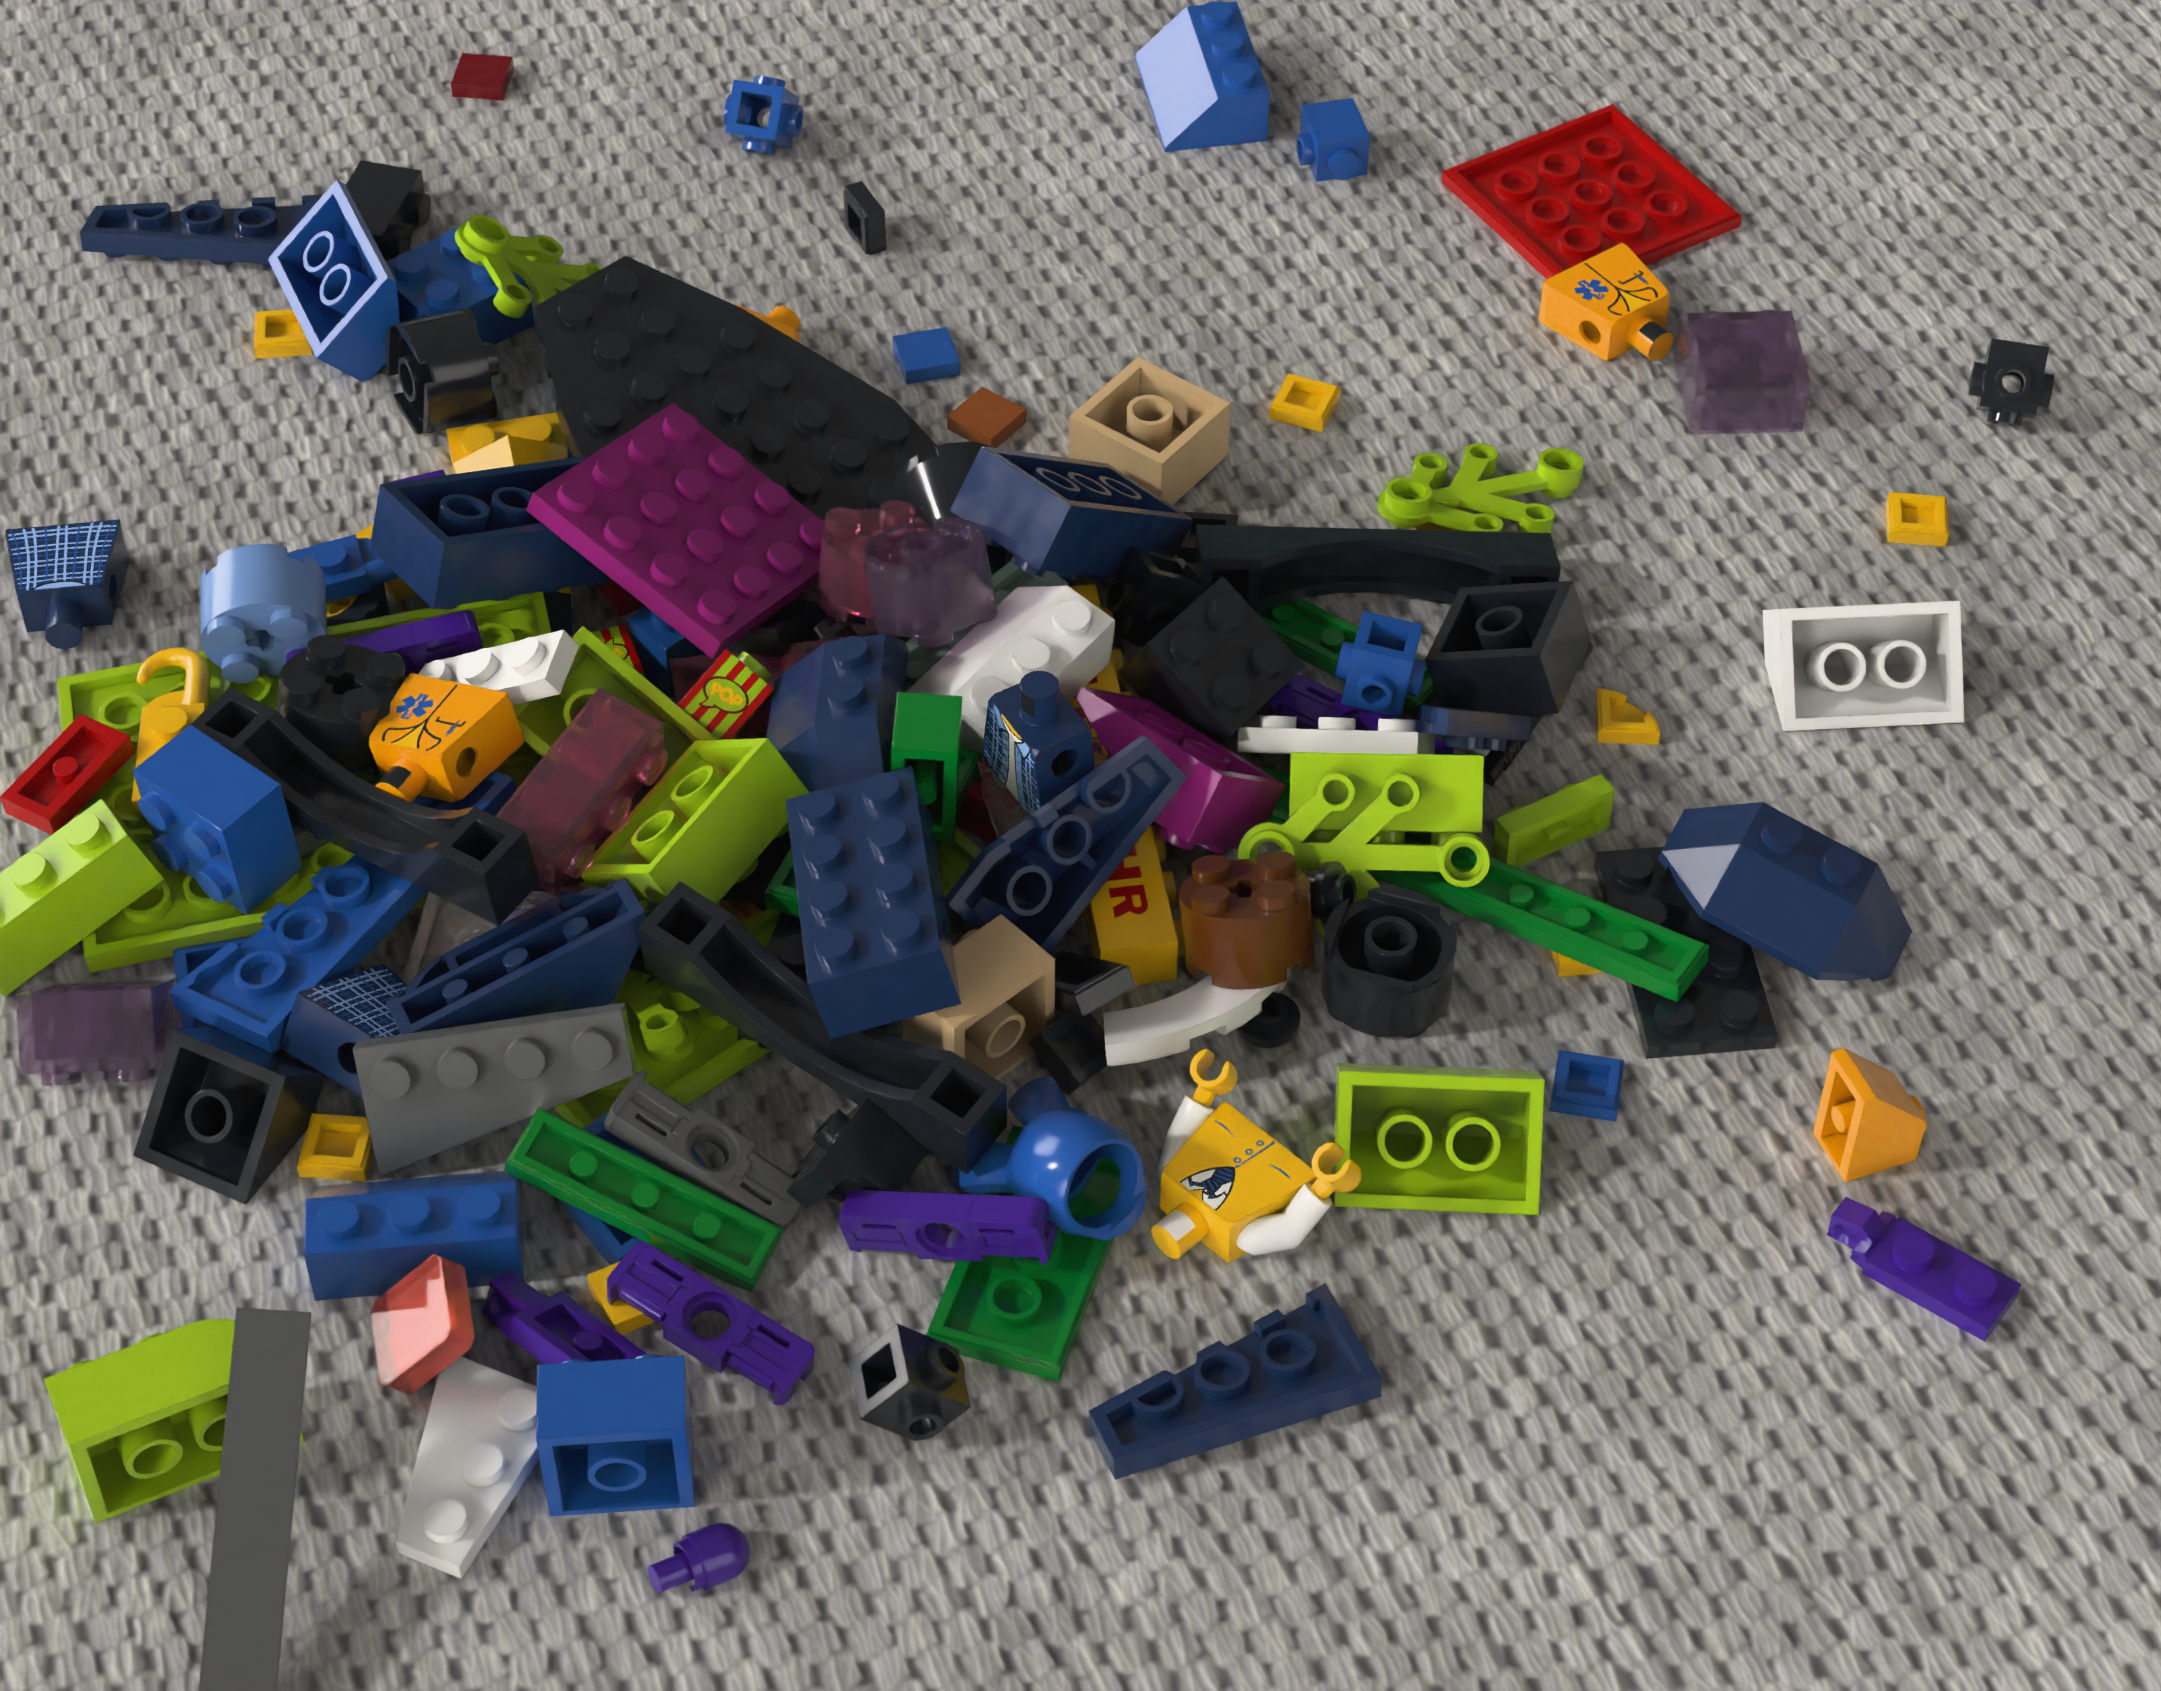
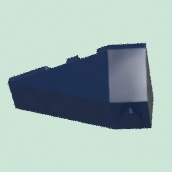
(1067, 849)

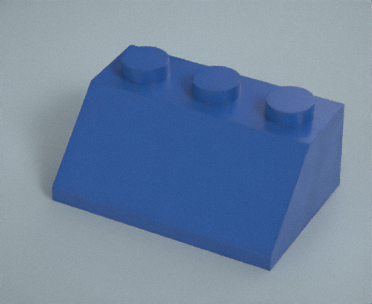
(1205, 80)
(338, 285)
(379, 1231)

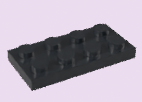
(1725, 1002)

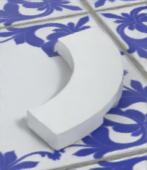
(1168, 1024)

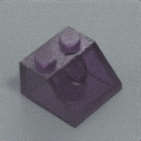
(94, 1028)

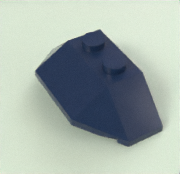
(838, 710)
(1787, 891)
(538, 963)

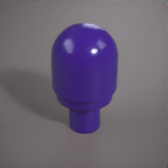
(706, 1555)

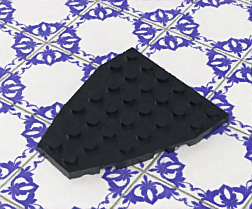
(644, 340)

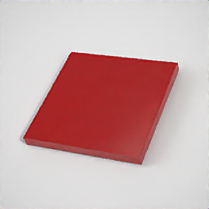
(1587, 191)

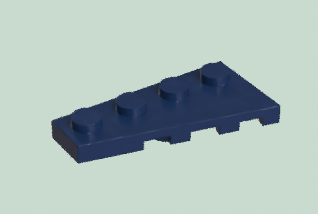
(195, 232)
(1263, 1382)

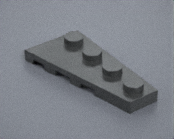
(472, 1079)

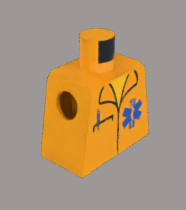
(1609, 306)
(443, 738)

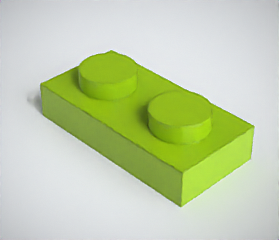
(1553, 822)

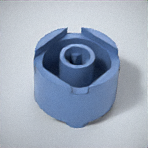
(260, 609)

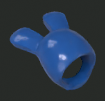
(1057, 1159)

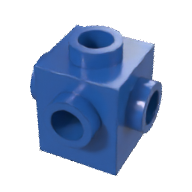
(748, 106)
(1381, 664)

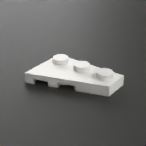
(468, 1464)

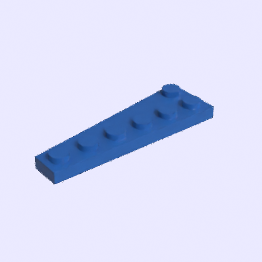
(311, 942)

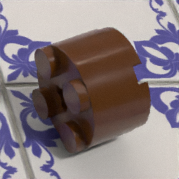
(1247, 919)

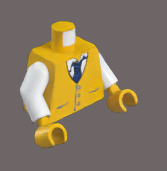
(1234, 1181)

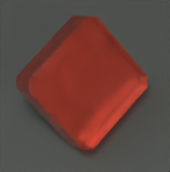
(422, 1324)

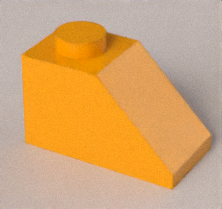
(1866, 1117)

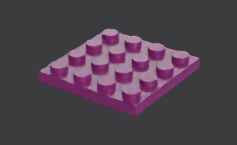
(686, 528)

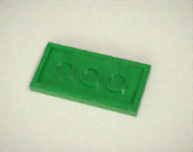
(1025, 1310)

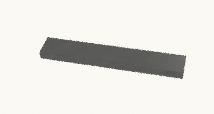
(255, 1501)

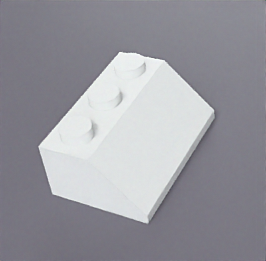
(1033, 631)
(1865, 665)

